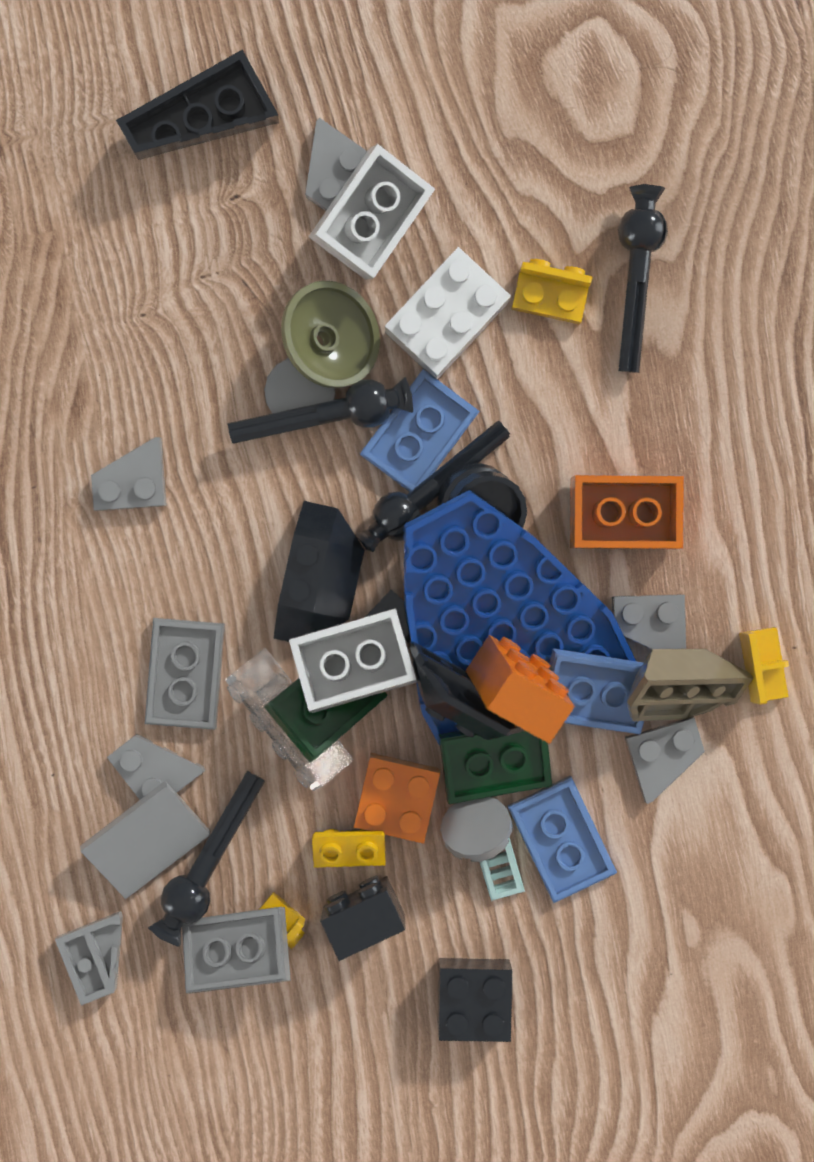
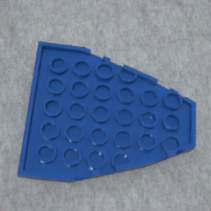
(485, 576)

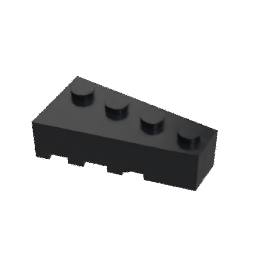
(200, 110)

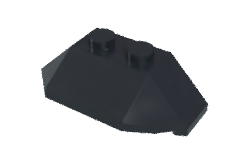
(318, 574)
(453, 696)

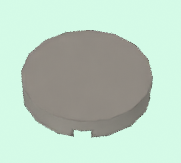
(291, 390)
(476, 829)

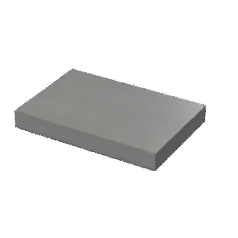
(184, 673)
(145, 840)
(236, 950)

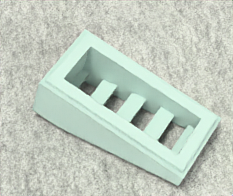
(506, 888)

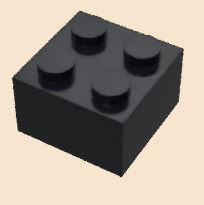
(362, 917)
(474, 1000)

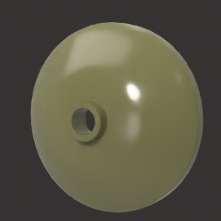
(342, 322)

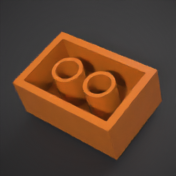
(626, 512)
(520, 688)

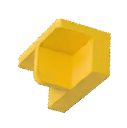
(765, 663)

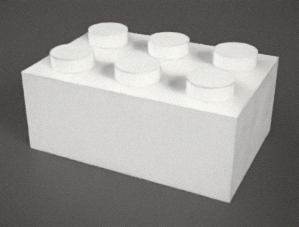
(371, 212)
(447, 313)
(352, 661)

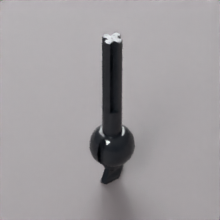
(640, 232)
(365, 404)
(398, 508)
(187, 897)

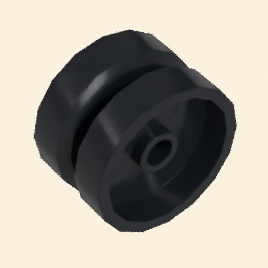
(488, 485)

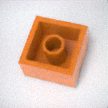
(397, 797)

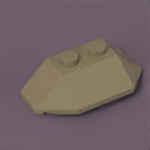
(684, 684)

